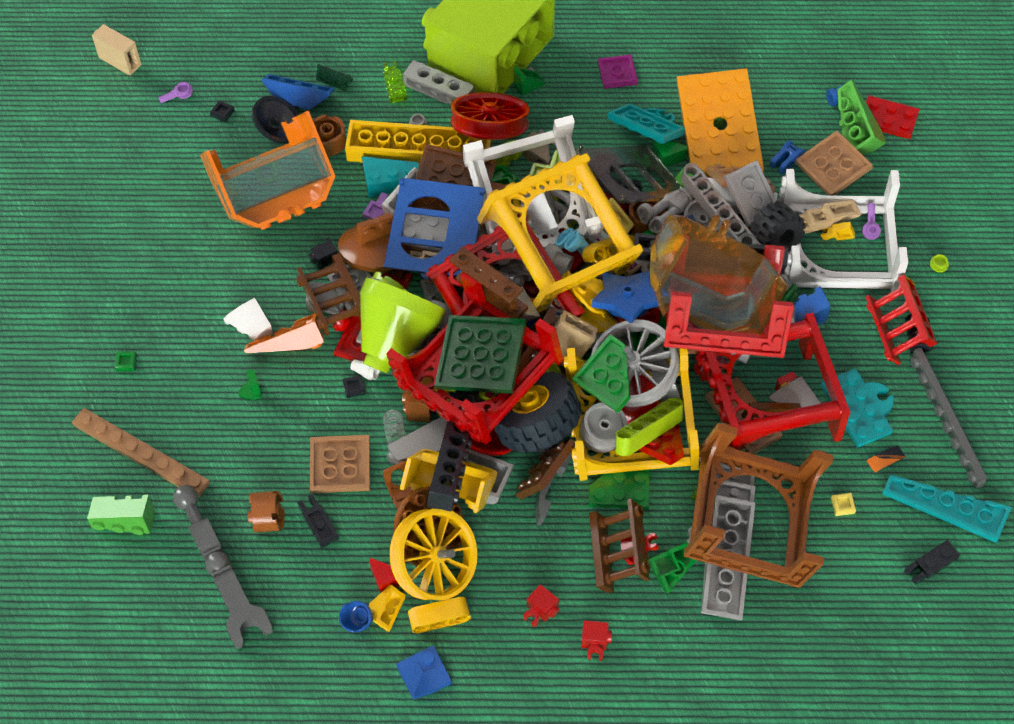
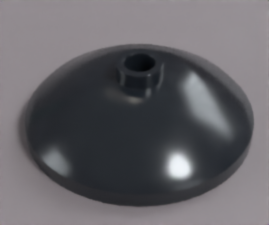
(269, 114)

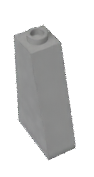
(426, 437)

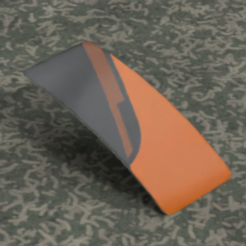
(885, 458)

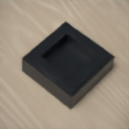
(222, 111)
(354, 386)

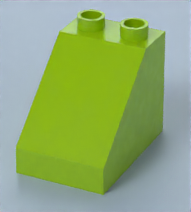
(487, 39)

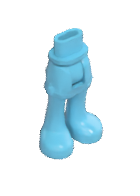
(571, 241)

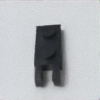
(318, 522)
(933, 561)

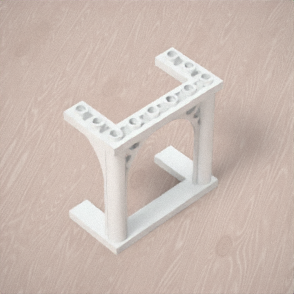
(475, 156)
(897, 259)

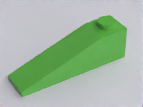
(857, 120)

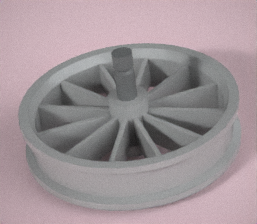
(639, 361)

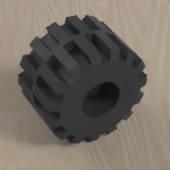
(778, 226)

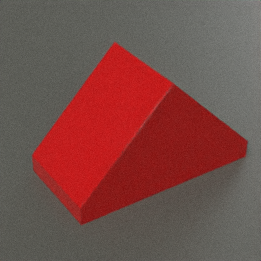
(382, 574)

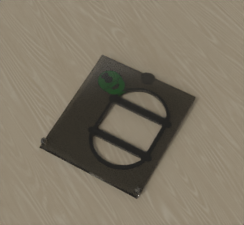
(629, 156)

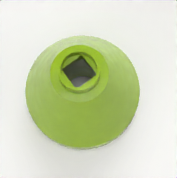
(393, 321)

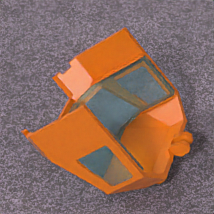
(277, 181)

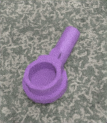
(182, 90)
(871, 229)

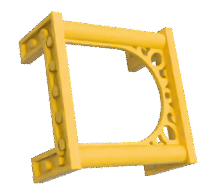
(575, 171)
(593, 465)

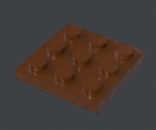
(545, 469)

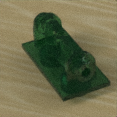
(333, 77)

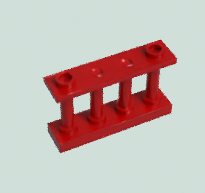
(918, 319)

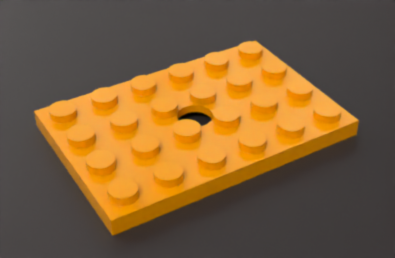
(719, 96)

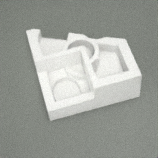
(250, 320)

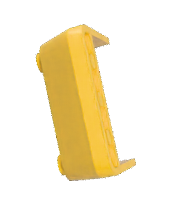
(475, 485)

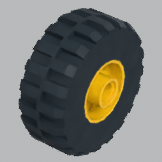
(541, 415)

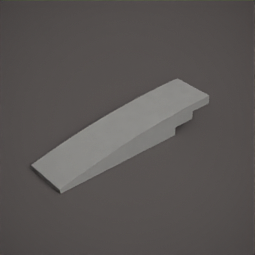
(733, 512)

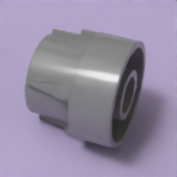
(562, 261)

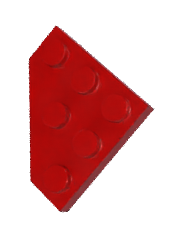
(666, 447)

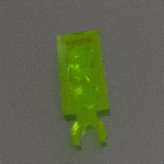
(394, 83)

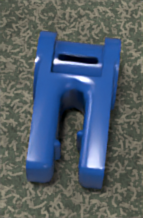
(788, 152)

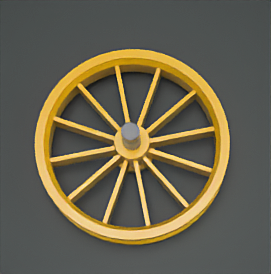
(433, 554)

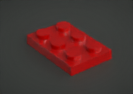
(893, 117)

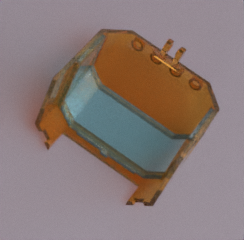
(727, 278)

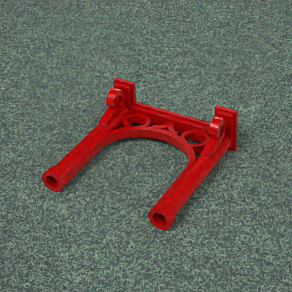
(445, 285)

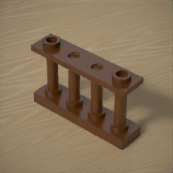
(344, 281)
(497, 288)
(601, 543)

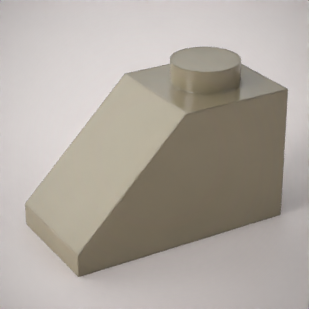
(538, 154)

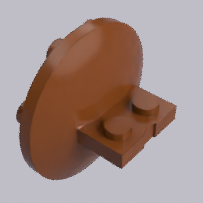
(367, 243)
(417, 501)

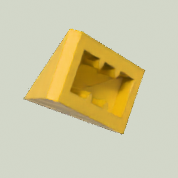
(386, 607)

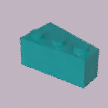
(384, 174)

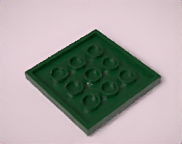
(480, 354)

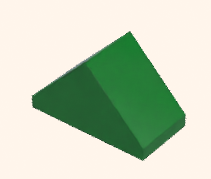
(527, 80)
(670, 152)

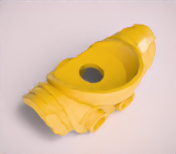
(585, 293)

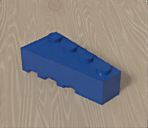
(814, 303)

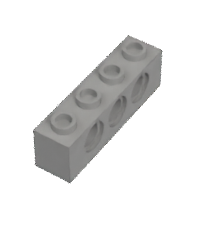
(435, 83)

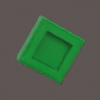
(125, 361)

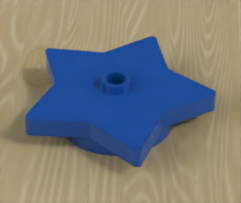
(626, 296)

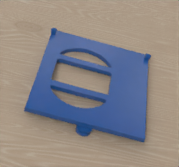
(462, 229)

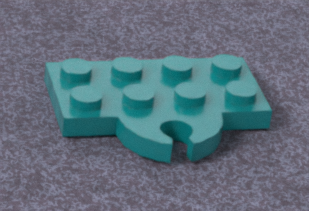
(647, 122)
(867, 412)

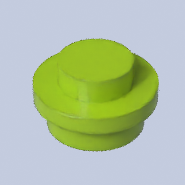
(939, 263)

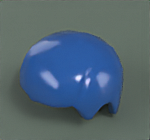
(355, 616)

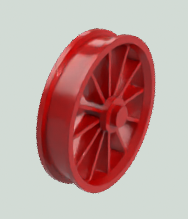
(489, 115)

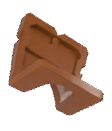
(395, 492)

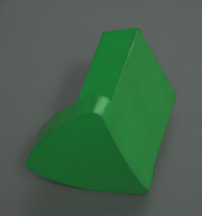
(250, 389)

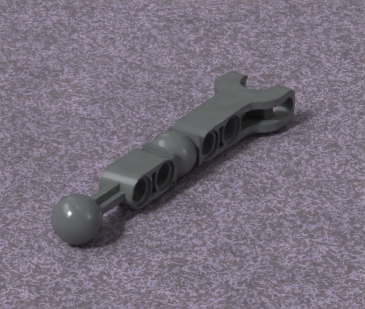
(219, 566)

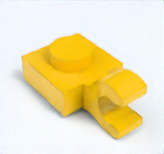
(839, 231)

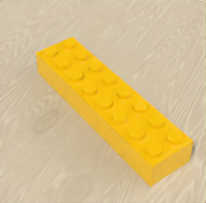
(401, 140)

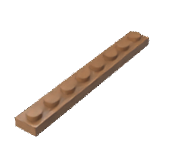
(139, 451)

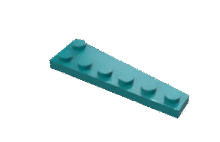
(965, 512)

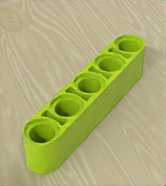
(649, 426)

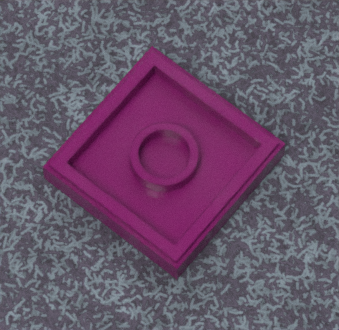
(617, 71)

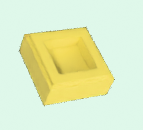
(843, 504)

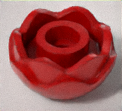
(342, 324)

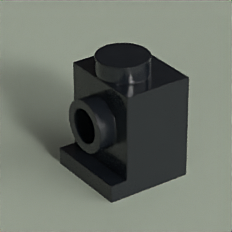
(322, 254)

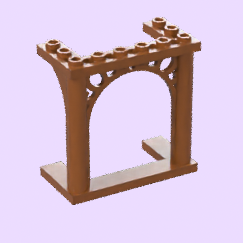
(704, 537)

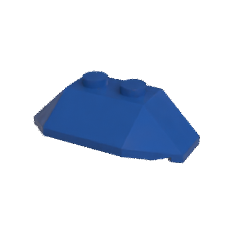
(297, 92)

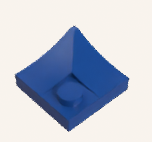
(424, 673)

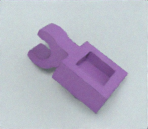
(374, 208)

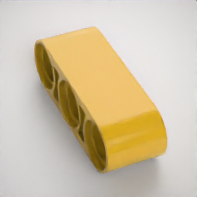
(600, 250)
(439, 615)

